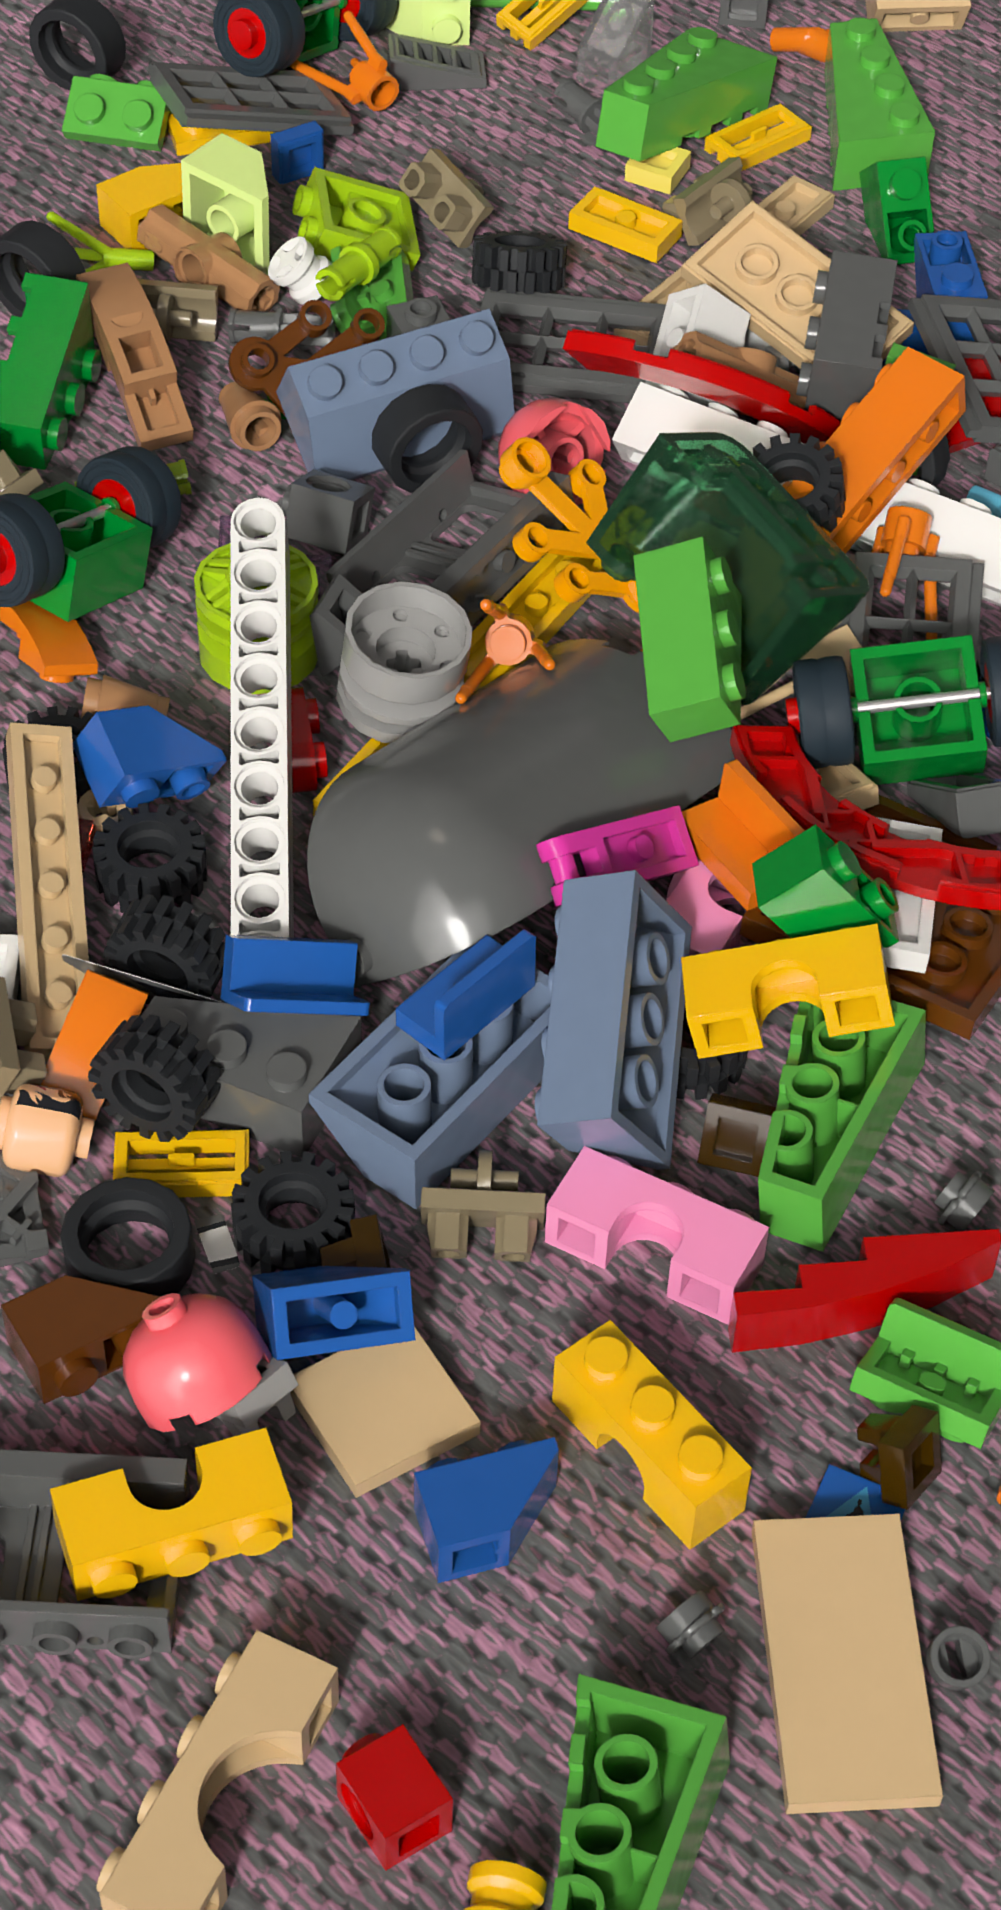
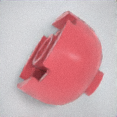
(564, 429)
(191, 1359)

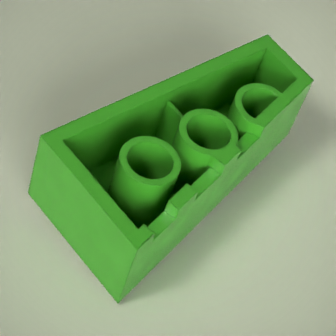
(683, 94)
(869, 103)
(832, 1118)
(636, 1798)

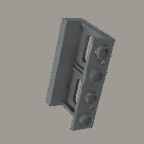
(468, 576)
(36, 1559)

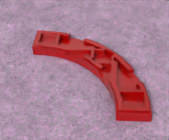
(703, 378)
(911, 866)

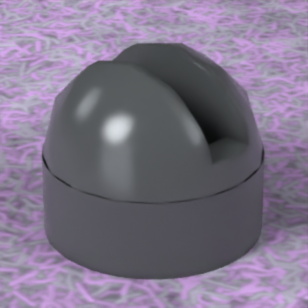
(971, 1654)

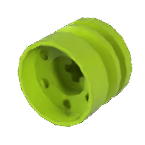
(213, 611)

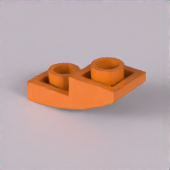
(49, 643)
(92, 1019)

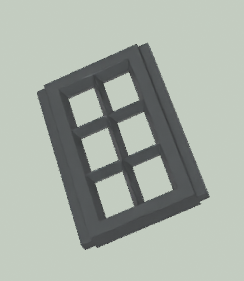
(228, 100)
(576, 310)
(931, 320)
(963, 606)

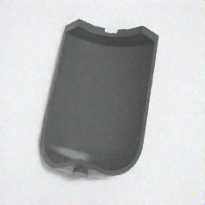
(444, 824)

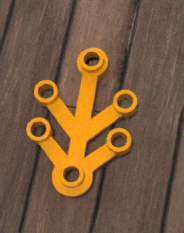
(526, 467)

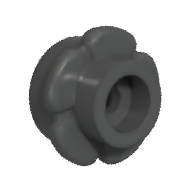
(963, 1200)
(692, 1625)

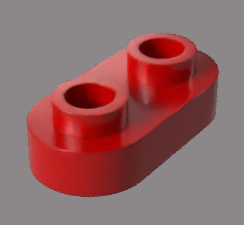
(308, 757)

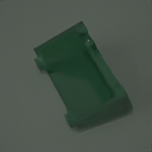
(780, 559)

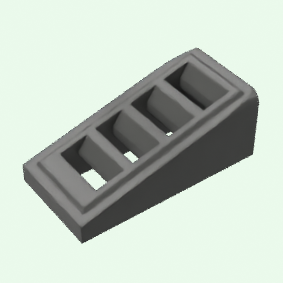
(433, 65)
(962, 803)

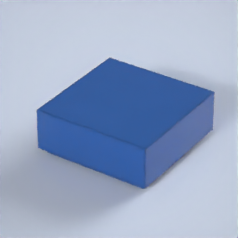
(297, 152)

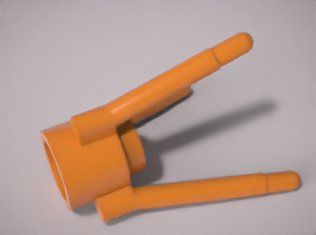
(368, 78)
(908, 533)
(507, 643)

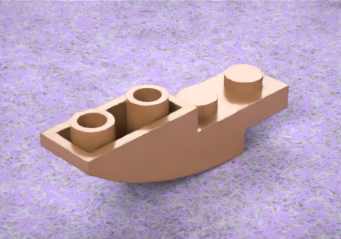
(137, 357)

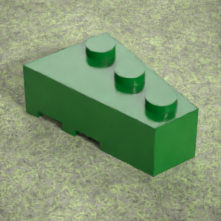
(46, 368)

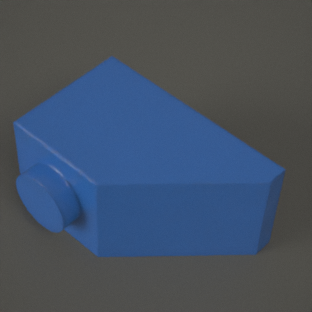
(332, 1309)

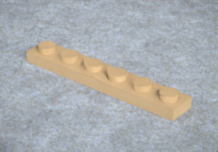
(46, 873)

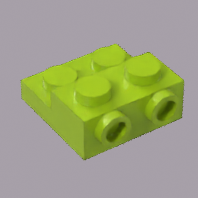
(349, 210)

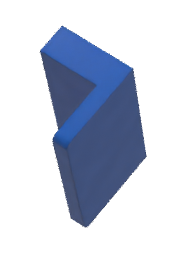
(291, 975)
(469, 993)

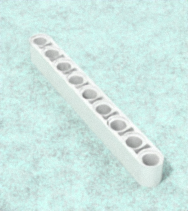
(261, 720)

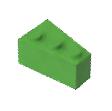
(690, 639)

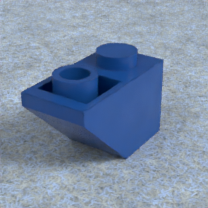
(948, 268)
(143, 757)
(483, 1505)

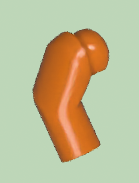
(804, 40)

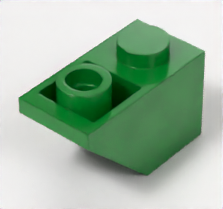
(897, 205)
(820, 888)

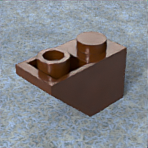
(71, 1333)

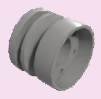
(401, 658)

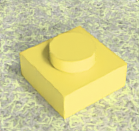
(660, 171)

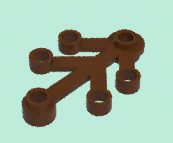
(275, 349)

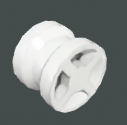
(296, 268)

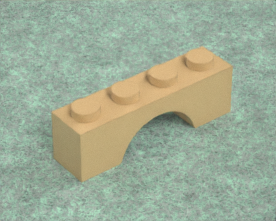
(264, 1714)

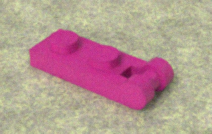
(649, 843)

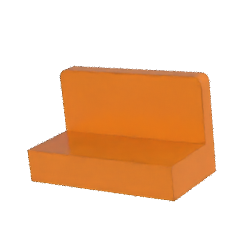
(738, 830)

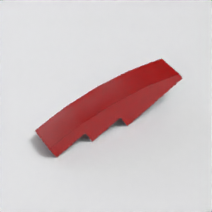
(856, 1294)

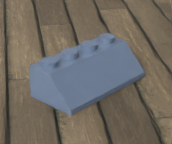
(340, 396)
(614, 1020)
(414, 1115)

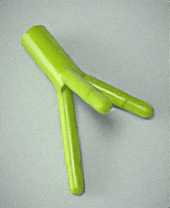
(106, 256)

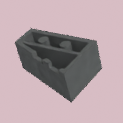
(849, 332)
(264, 1064)

